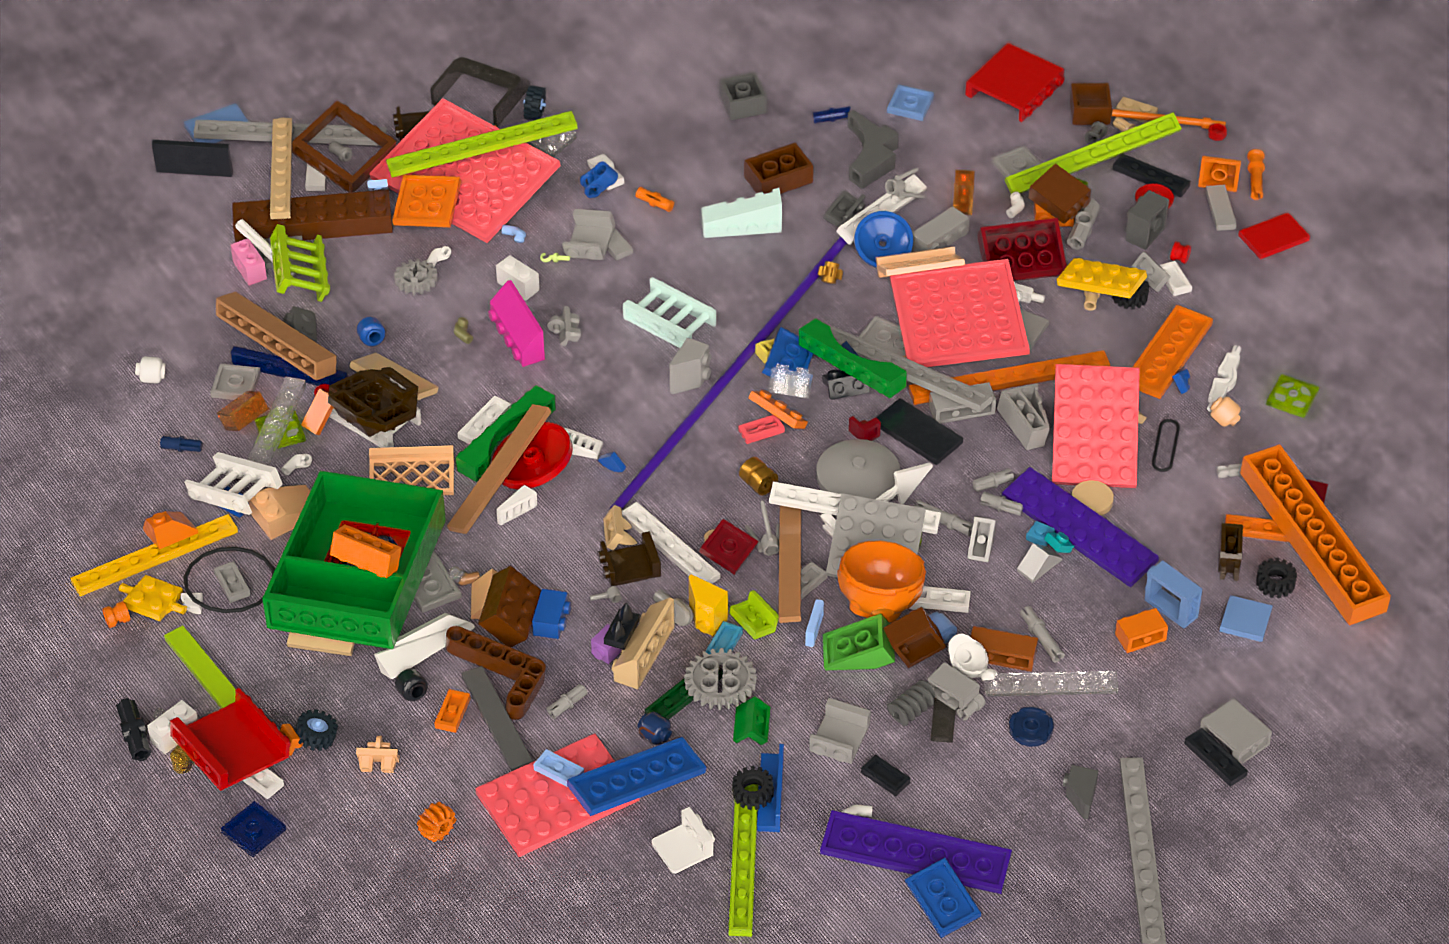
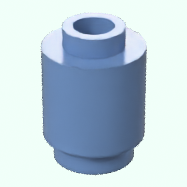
(944, 625)

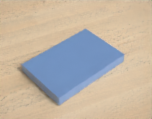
(228, 113)

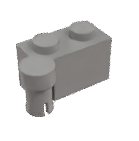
(956, 690)

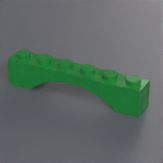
(880, 376)
(477, 456)

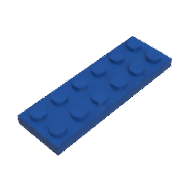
(636, 776)

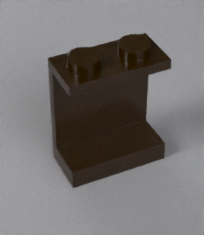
(630, 563)

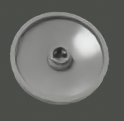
(857, 468)

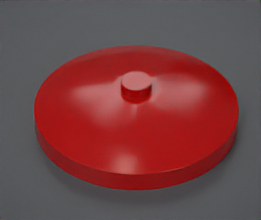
(542, 458)

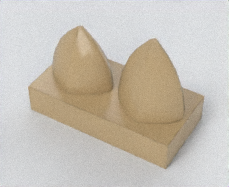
(614, 529)

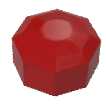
(1217, 131)

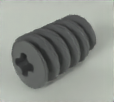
(912, 702)

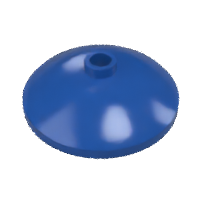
(883, 227)

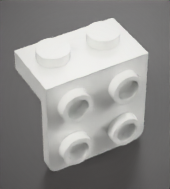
(685, 843)

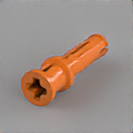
(1256, 168)

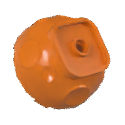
(881, 578)

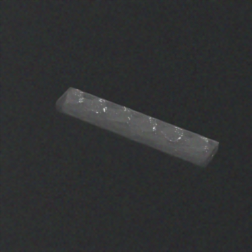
(277, 421)
(1052, 683)

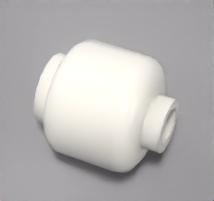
(150, 369)

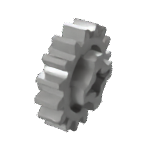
(415, 276)

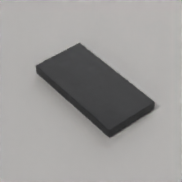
(192, 158)
(919, 431)

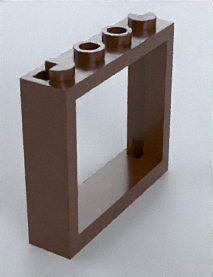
(329, 168)

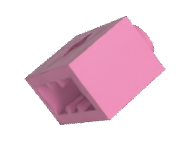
(248, 261)

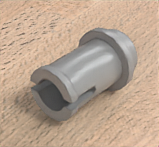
(342, 152)

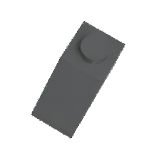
(1081, 788)

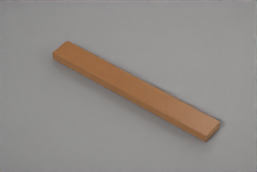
(499, 469)
(790, 564)

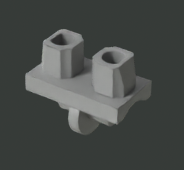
(566, 326)

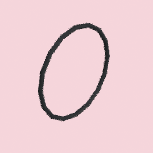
(221, 550)

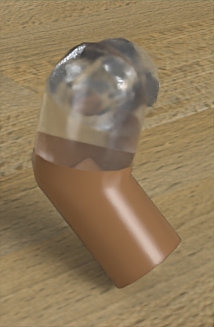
(461, 577)

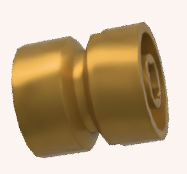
(758, 475)

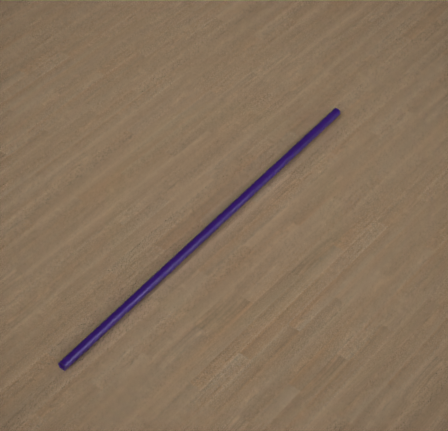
(724, 380)

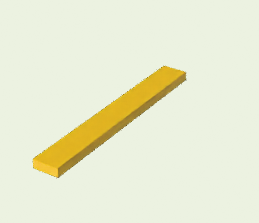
(151, 556)

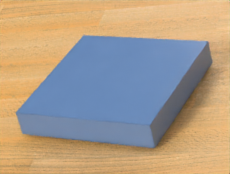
(910, 102)
(1246, 618)

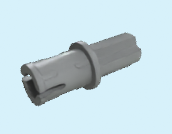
(993, 480)
(1001, 503)
(567, 701)

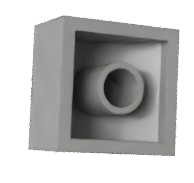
(689, 366)

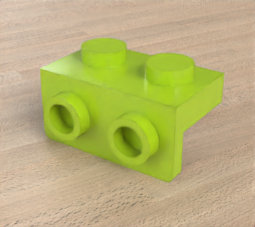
(755, 616)

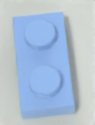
(557, 767)

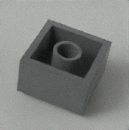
(743, 96)
(1146, 219)

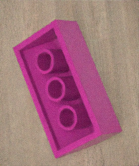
(517, 325)

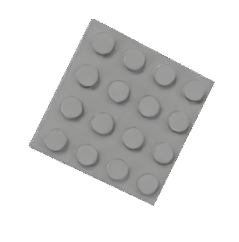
(873, 520)

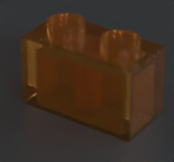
(964, 191)
(242, 410)

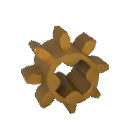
(830, 272)

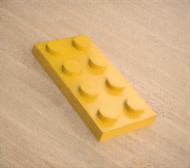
(1102, 278)

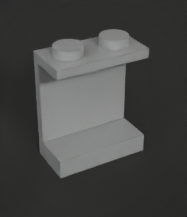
(590, 234)
(1238, 730)
(840, 731)

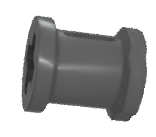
(1095, 132)

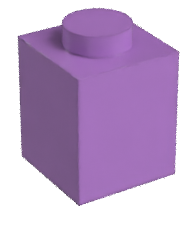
(602, 651)

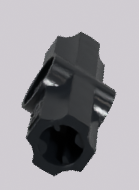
(133, 729)

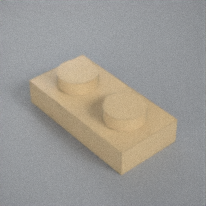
(1132, 105)

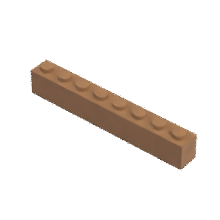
(276, 335)

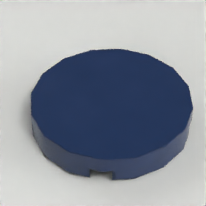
(1031, 726)

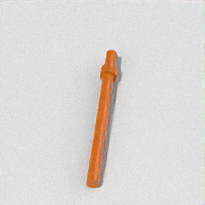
(1205, 122)

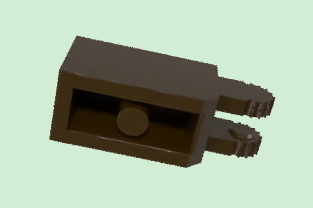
(1230, 550)

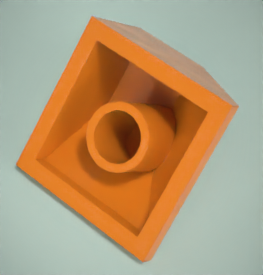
(1219, 172)
(168, 528)

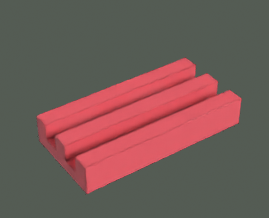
(762, 431)

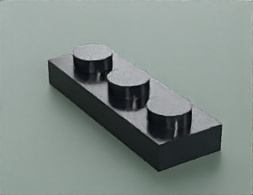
(1216, 757)

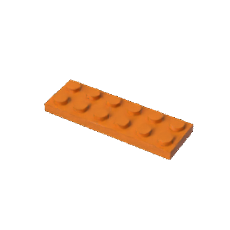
(1170, 349)

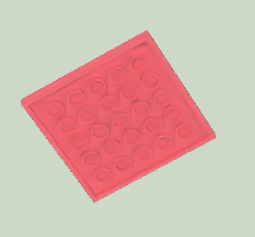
(959, 314)

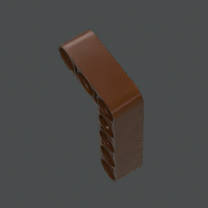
(501, 659)

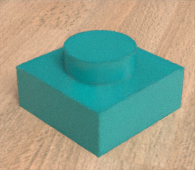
(1059, 542)

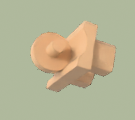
(378, 752)

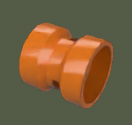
(118, 613)

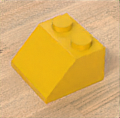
(708, 605)

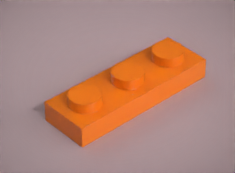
(778, 409)

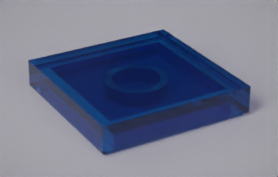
(253, 829)

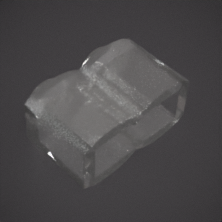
(790, 382)

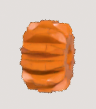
(436, 821)

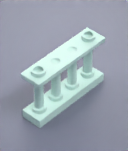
(664, 328)

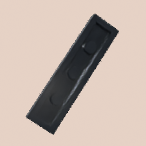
(1150, 174)

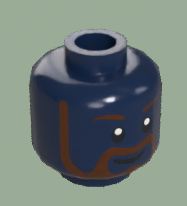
(654, 728)

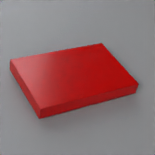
(1274, 235)

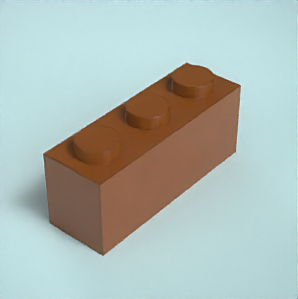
(1007, 648)

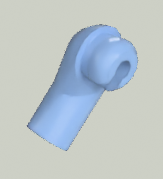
(514, 231)

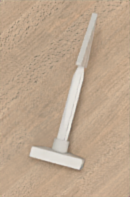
(905, 483)

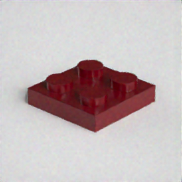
(728, 546)

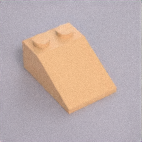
(278, 508)

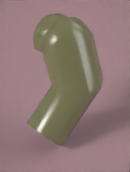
(460, 330)

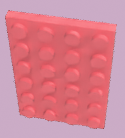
(1095, 425)
(538, 809)

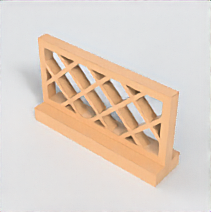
(917, 261)
(412, 458)

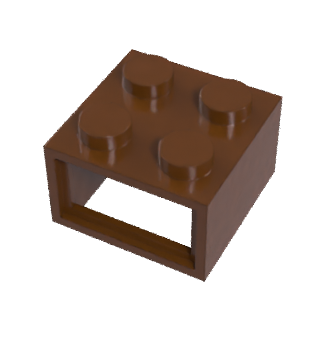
(1090, 103)
(915, 637)

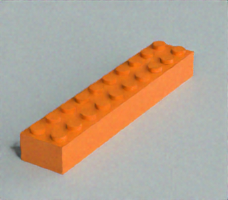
(1315, 535)

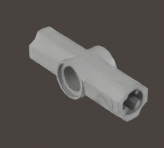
(1083, 225)

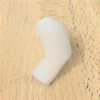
(439, 255)
(296, 462)
(859, 810)

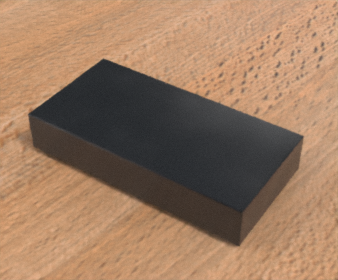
(885, 775)

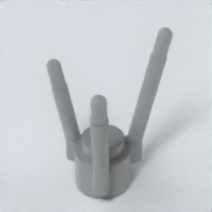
(897, 185)
(769, 543)

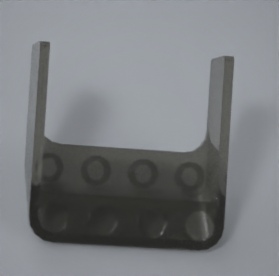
(515, 84)

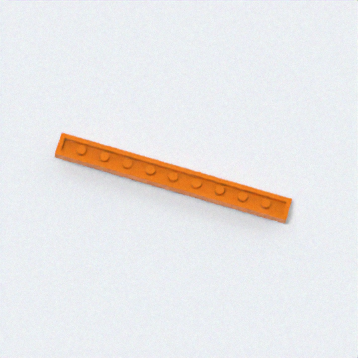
(1017, 375)

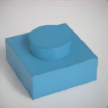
(1038, 533)

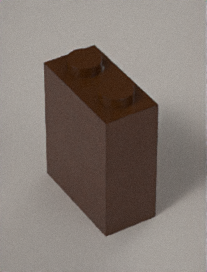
(1060, 193)

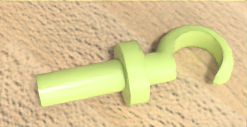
(555, 257)

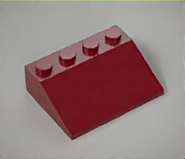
(1030, 246)

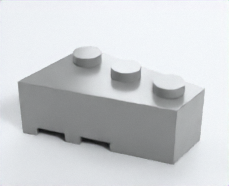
(1024, 415)

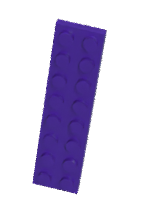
(1085, 528)
(913, 850)

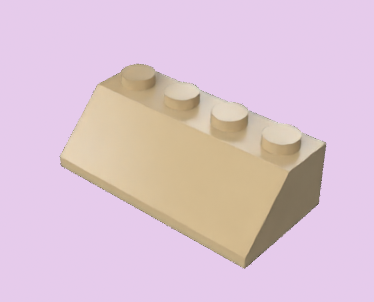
(645, 644)

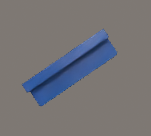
(770, 816)

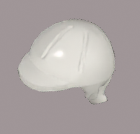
(969, 657)

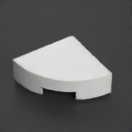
(191, 606)

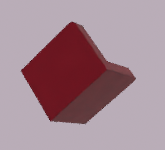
(863, 429)

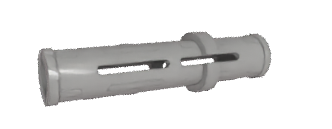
(952, 521)
(1037, 627)

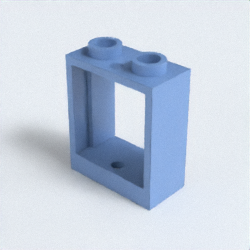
(1190, 594)

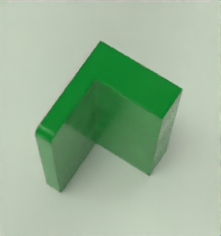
(752, 721)

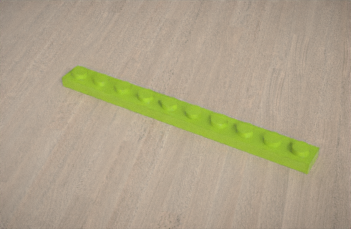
(481, 144)
(1098, 151)

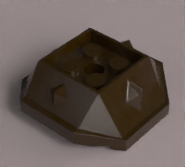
(374, 400)

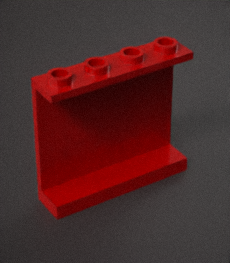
(1017, 79)
(232, 742)

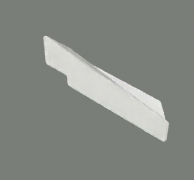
(418, 644)

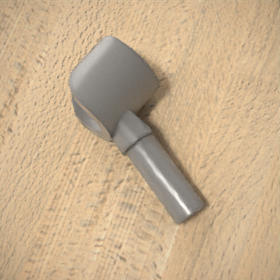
(612, 593)

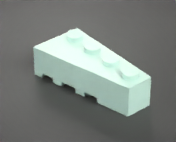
(744, 216)

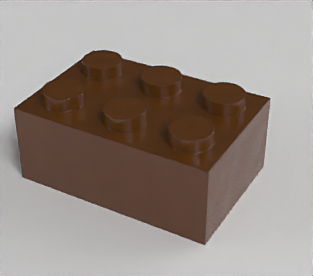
(779, 168)
(509, 606)

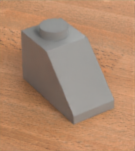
(982, 538)

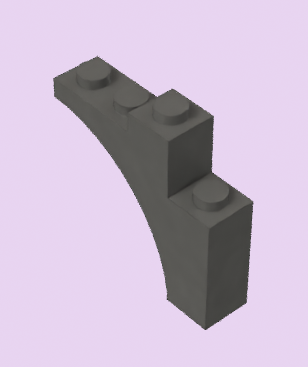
(877, 152)

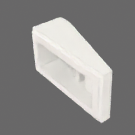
(588, 441)
(516, 505)

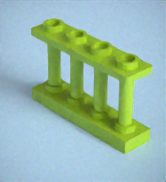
(283, 267)

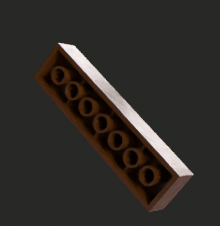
(321, 215)

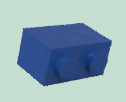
(551, 613)

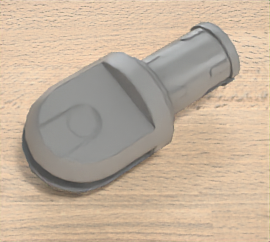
(682, 612)

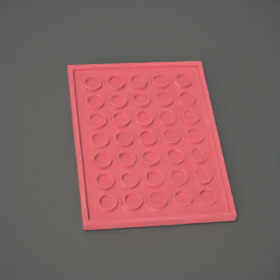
(491, 183)

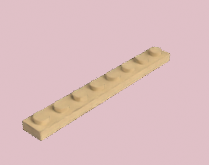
(281, 168)

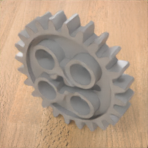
(737, 678)

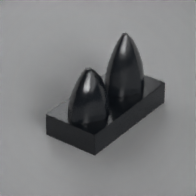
(622, 627)

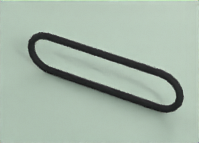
(1174, 446)

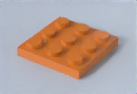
(426, 201)

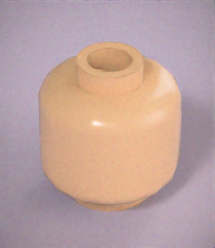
(1225, 411)

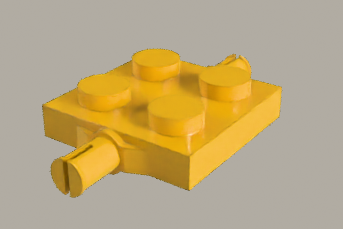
(153, 598)

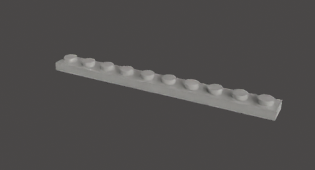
(263, 132)
(918, 373)
(1142, 851)

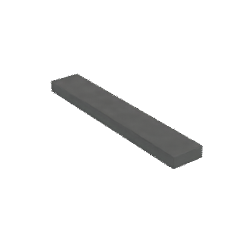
(496, 718)

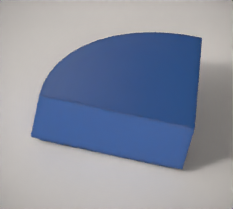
(1181, 380)
(612, 462)

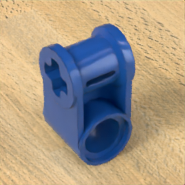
(598, 178)

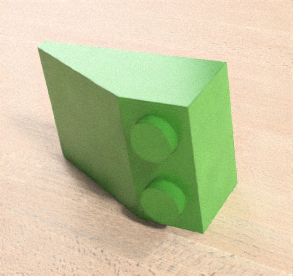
(858, 646)

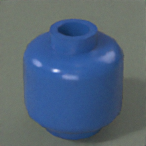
(370, 331)

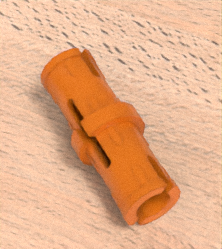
(650, 197)

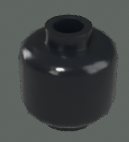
(411, 685)

